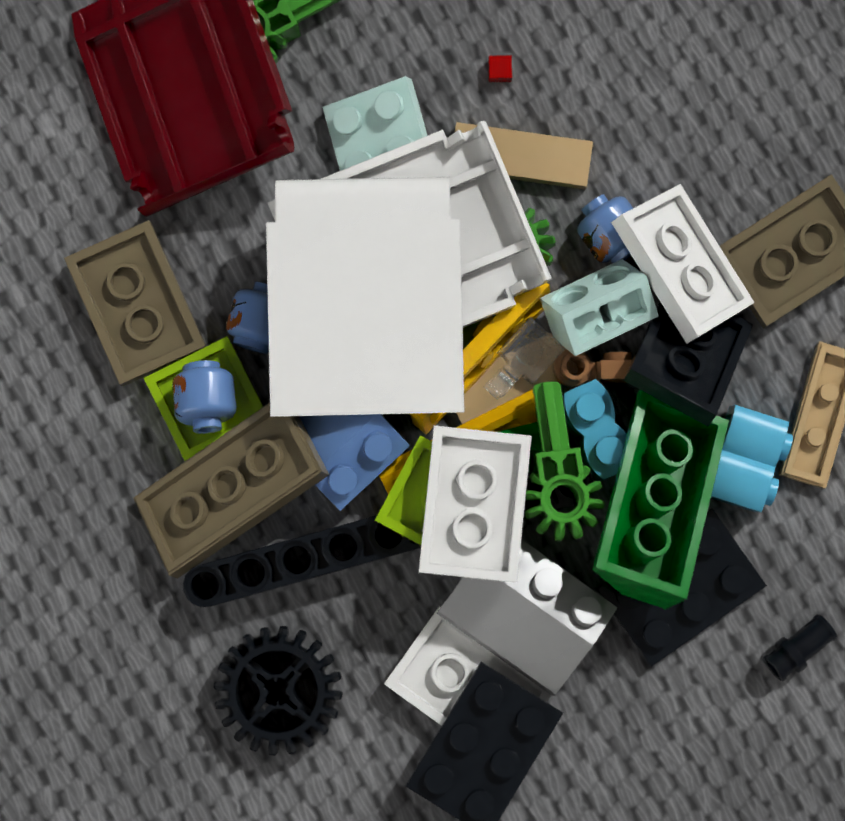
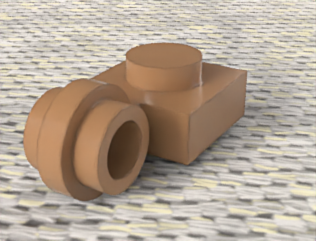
(606, 371)

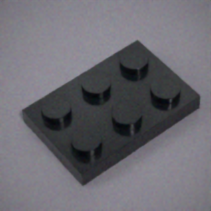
(691, 374)
(718, 585)
(484, 747)

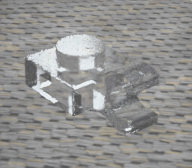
(526, 355)

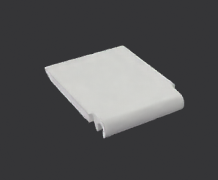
(496, 238)
(364, 298)

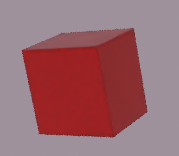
(500, 68)

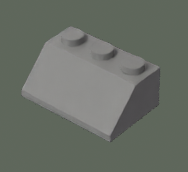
(533, 625)

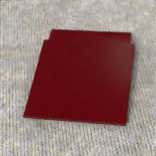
(183, 92)

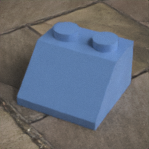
(353, 451)

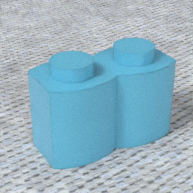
(592, 421)
(749, 459)

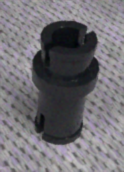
(795, 651)

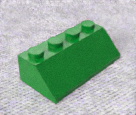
(659, 503)

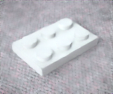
(682, 263)
(475, 504)
(440, 667)

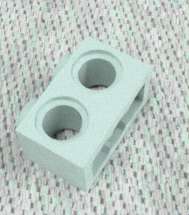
(599, 307)

